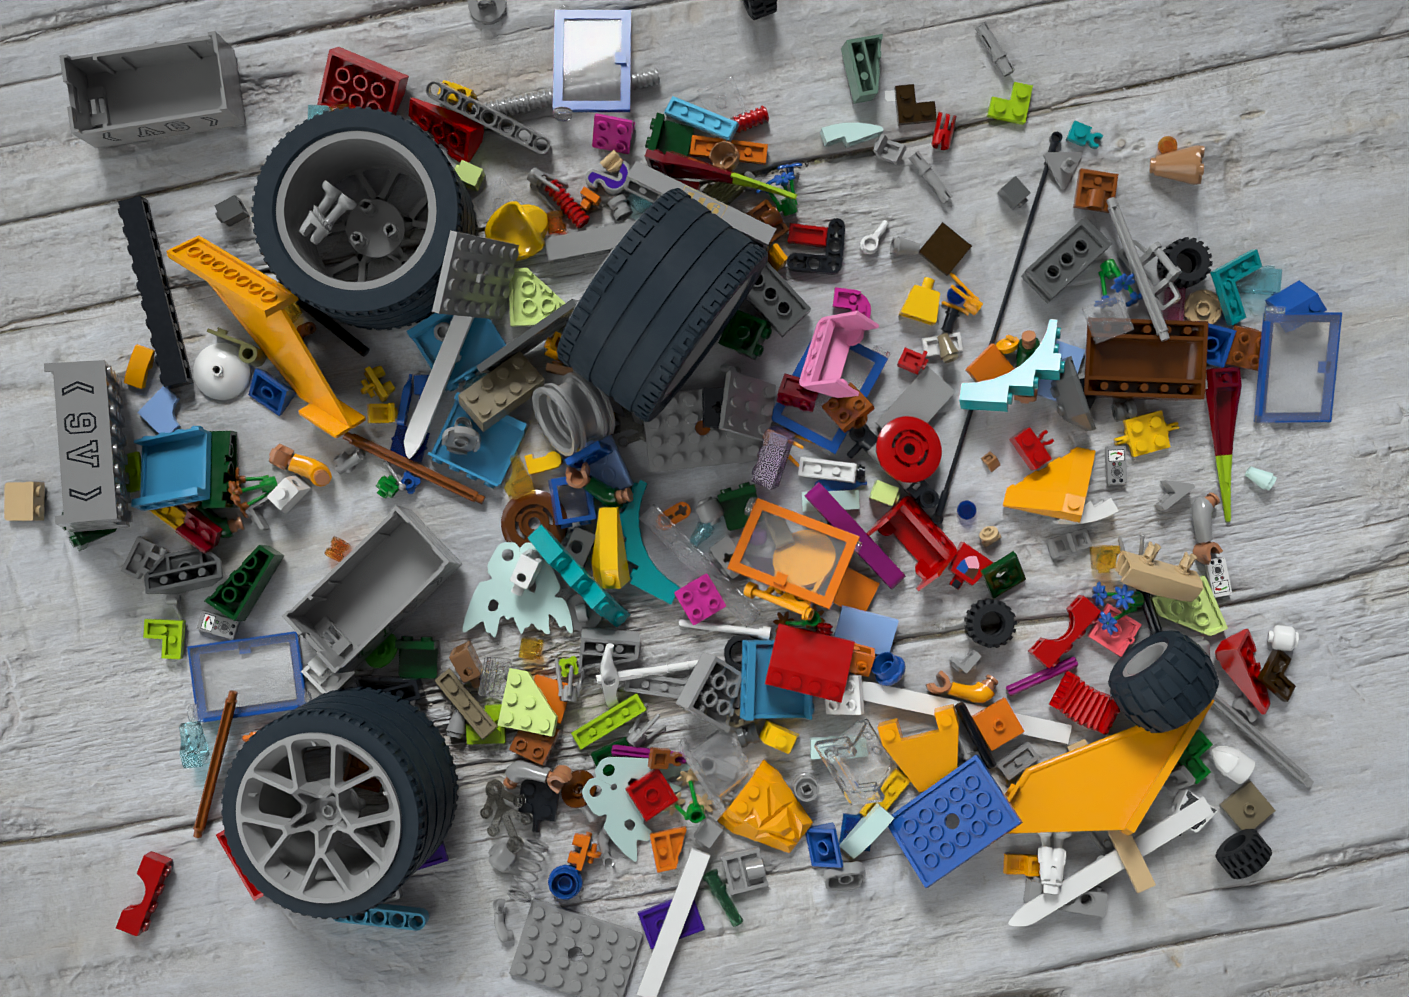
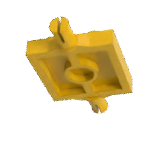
(1146, 433)

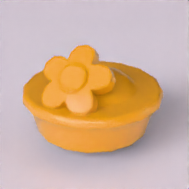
(1008, 344)

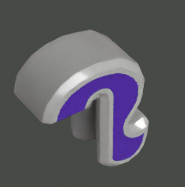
(610, 184)

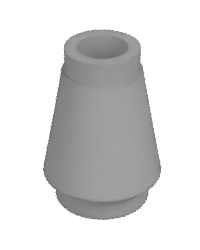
(903, 246)
(456, 725)

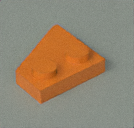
(667, 847)

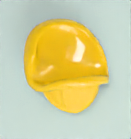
(519, 225)

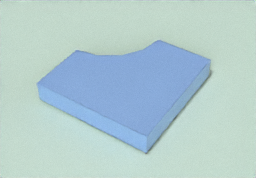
(160, 411)

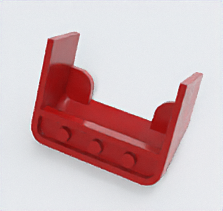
(919, 536)

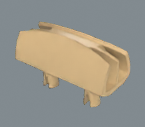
(1160, 577)

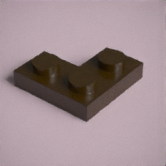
(908, 110)
(1273, 675)

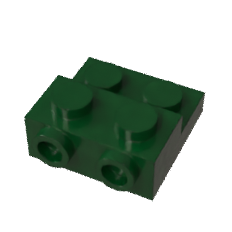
(746, 335)

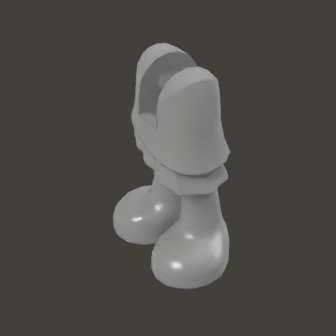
(317, 217)

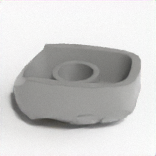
(845, 878)

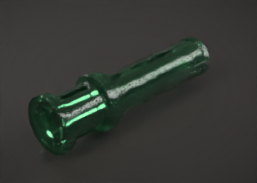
(719, 890)

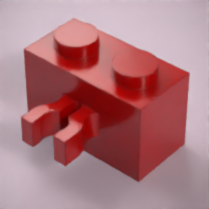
(1031, 448)

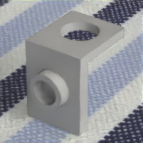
(256, 516)

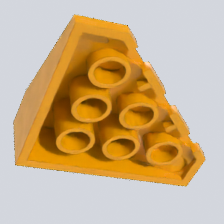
(1056, 489)

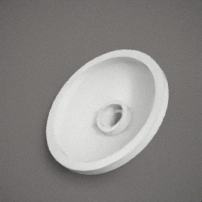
(233, 373)

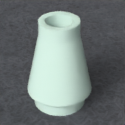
(1262, 478)

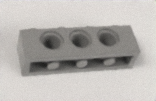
(1094, 905)

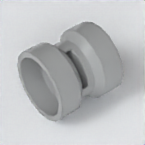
(620, 207)

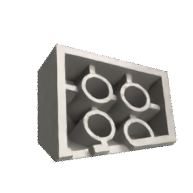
(711, 691)

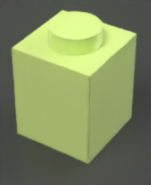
(470, 175)
(884, 493)

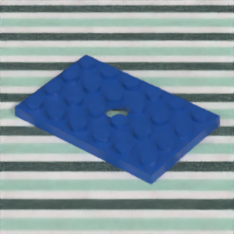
(982, 816)

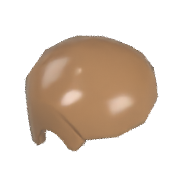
(725, 155)

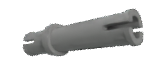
(994, 48)
(930, 177)

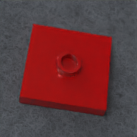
(651, 794)

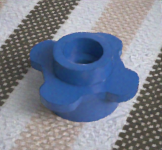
(415, 481)

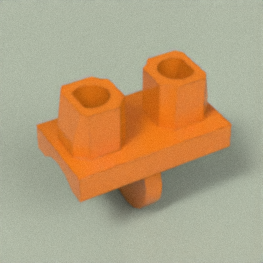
(579, 858)

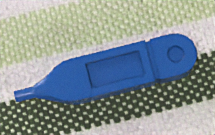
(405, 402)
(831, 485)

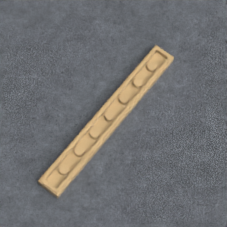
(1127, 850)

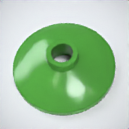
(383, 653)

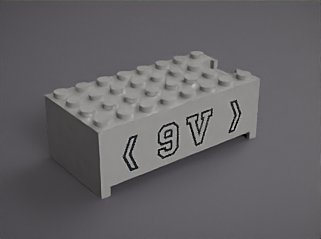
(153, 91)
(91, 446)
(373, 590)

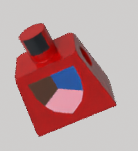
(967, 566)

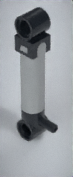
(868, 444)

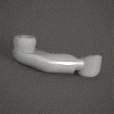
(603, 841)
(504, 934)

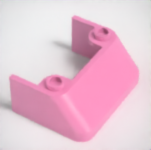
(829, 353)

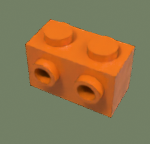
(862, 660)

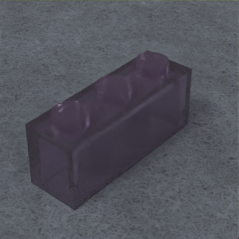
(772, 457)

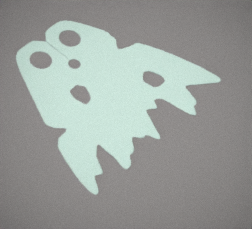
(525, 609)
(618, 803)

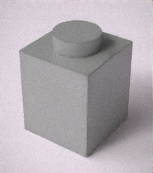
(708, 832)

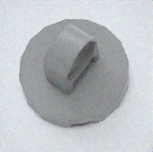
(487, 11)
(461, 439)
(582, 614)

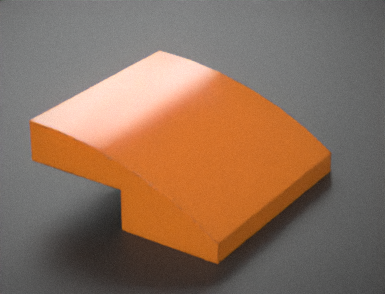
(550, 690)

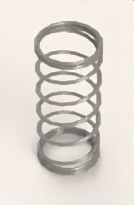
(531, 848)

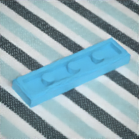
(701, 118)

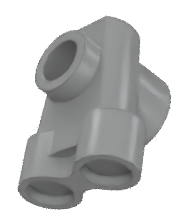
(346, 462)

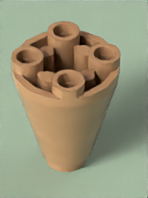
(1180, 165)

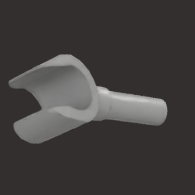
(175, 599)

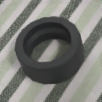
(727, 650)

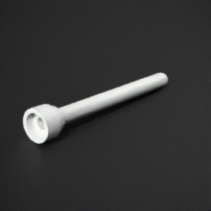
(761, 633)

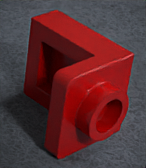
(912, 361)

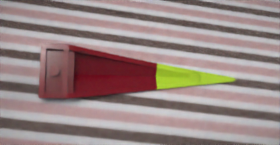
(682, 166)
(1222, 403)

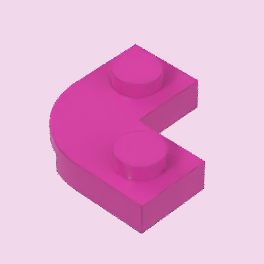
(852, 300)

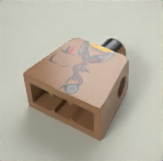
(463, 658)

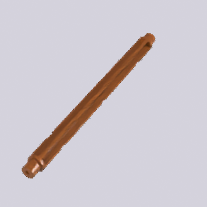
(414, 467)
(215, 764)

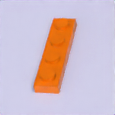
(749, 151)

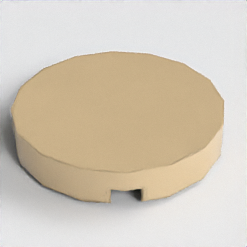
(1202, 306)

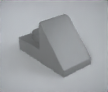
(1176, 492)

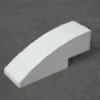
(1093, 512)

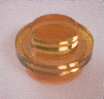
(1167, 144)

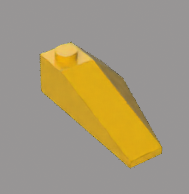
(609, 551)

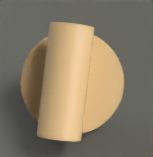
(612, 162)
(989, 535)

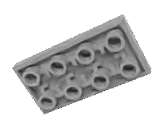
(920, 399)

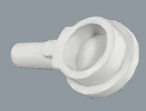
(870, 243)

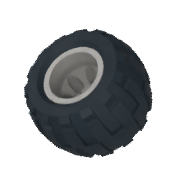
(1163, 681)

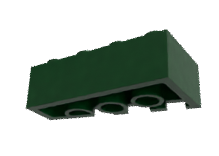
(223, 466)
(245, 585)

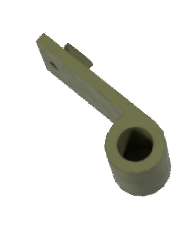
(247, 353)

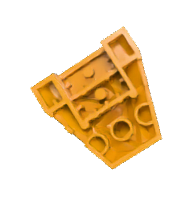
(767, 811)

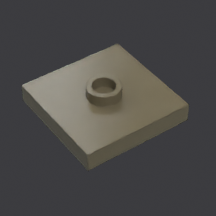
(1247, 806)

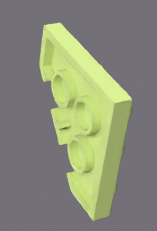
(530, 299)
(1199, 615)
(526, 706)

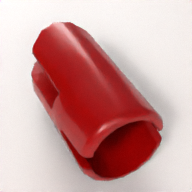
(943, 135)

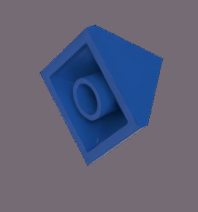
(1219, 344)
(270, 391)
(824, 846)

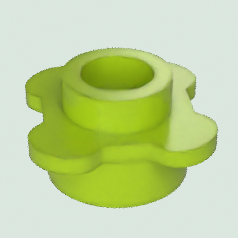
(569, 661)

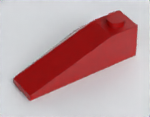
(451, 129)
(1240, 664)

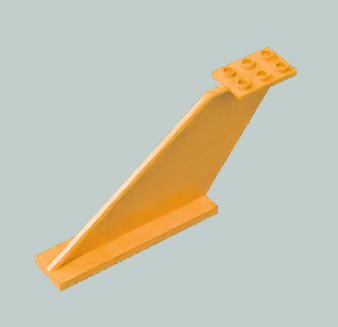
(259, 307)
(1100, 783)

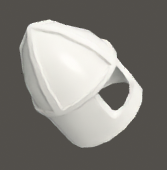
(1233, 763)

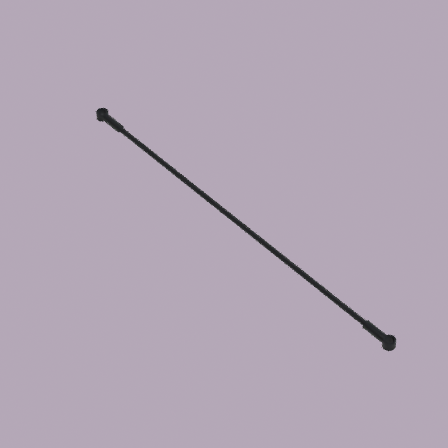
(944, 494)

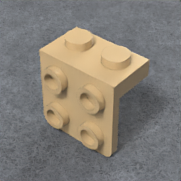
(24, 501)

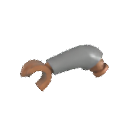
(1202, 520)
(523, 770)

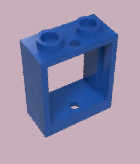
(565, 523)

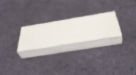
(827, 470)

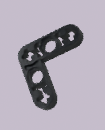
(823, 260)

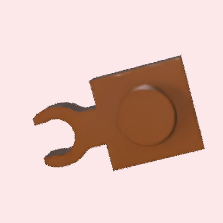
(661, 758)

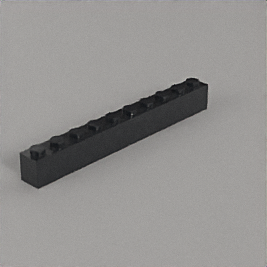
(155, 292)

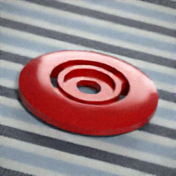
(896, 461)

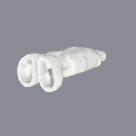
(1052, 861)

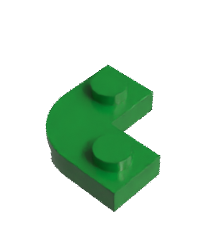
(1190, 756)

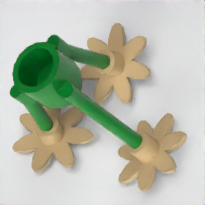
(697, 806)

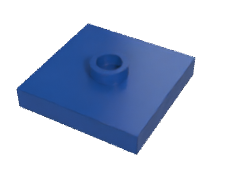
(589, 454)

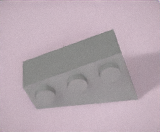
(595, 640)

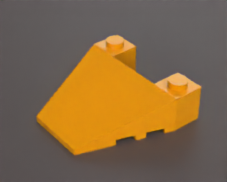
(927, 755)

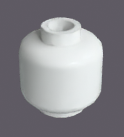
(1283, 638)

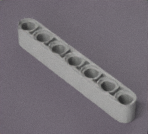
(499, 118)

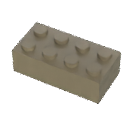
(501, 391)

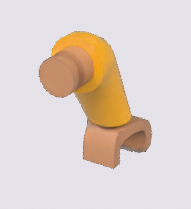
(305, 466)
(975, 693)

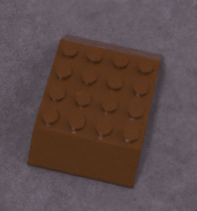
(1147, 368)

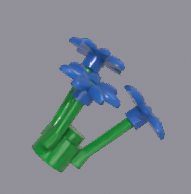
(787, 205)
(1110, 270)
(1127, 599)

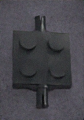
(540, 802)

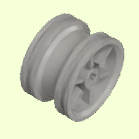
(573, 413)

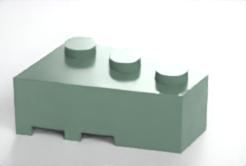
(861, 64)

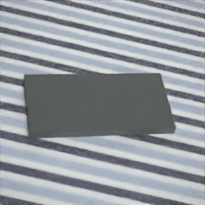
(531, 337)

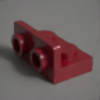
(794, 395)
(199, 531)

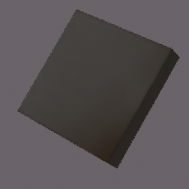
(944, 249)

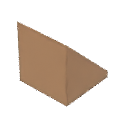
(991, 461)

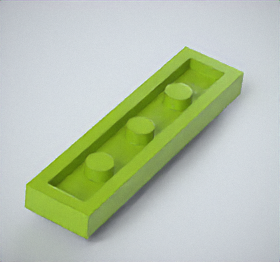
(608, 721)

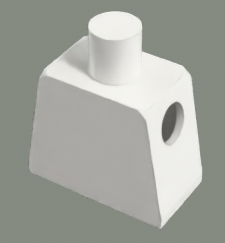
(287, 494)
(528, 565)

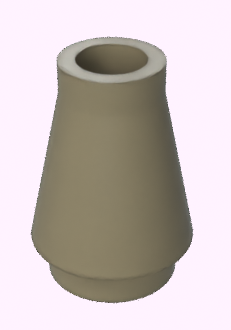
(947, 349)

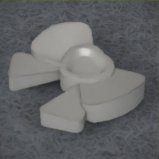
(1248, 710)

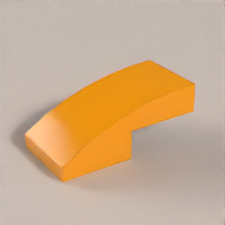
(138, 366)
(1021, 864)

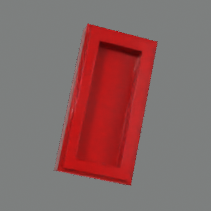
(807, 235)

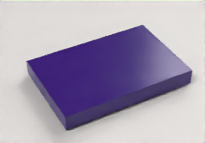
(653, 919)

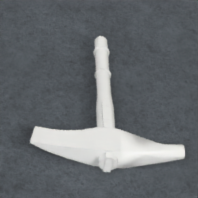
(610, 677)

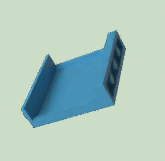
(479, 345)
(493, 456)
(174, 468)
(764, 700)

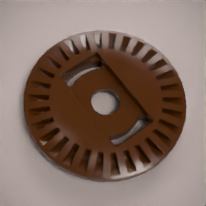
(524, 509)

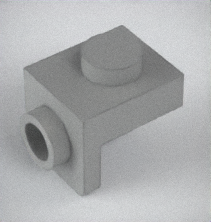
(889, 150)
(970, 661)
(1178, 779)

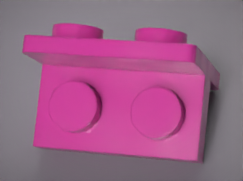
(612, 133)
(700, 599)

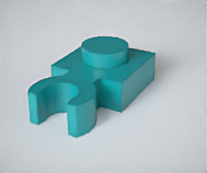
(1080, 135)

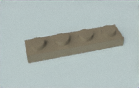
(466, 703)

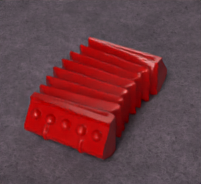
(1085, 704)

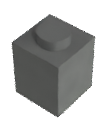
(1014, 193)
(231, 211)

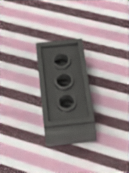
(1082, 235)
(784, 296)

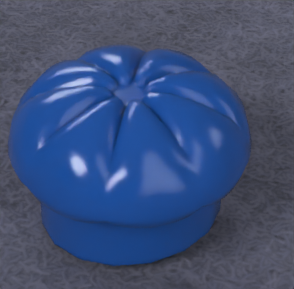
(888, 668)
(565, 882)

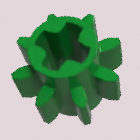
(387, 486)

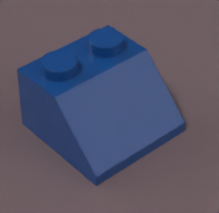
(1297, 299)

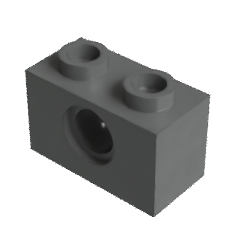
(585, 538)

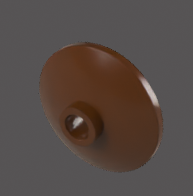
(571, 790)

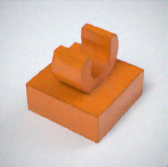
(589, 199)

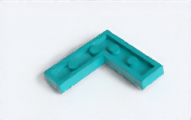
(1226, 289)

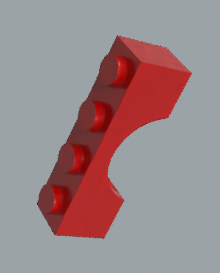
(1081, 615)
(152, 871)

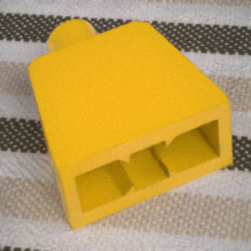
(922, 303)
(778, 736)

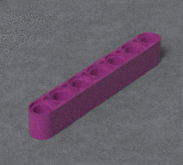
(869, 551)

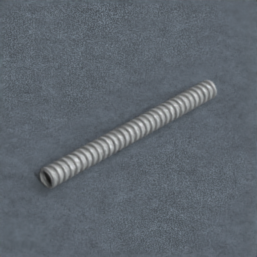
(546, 98)

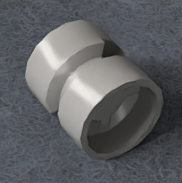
(805, 786)

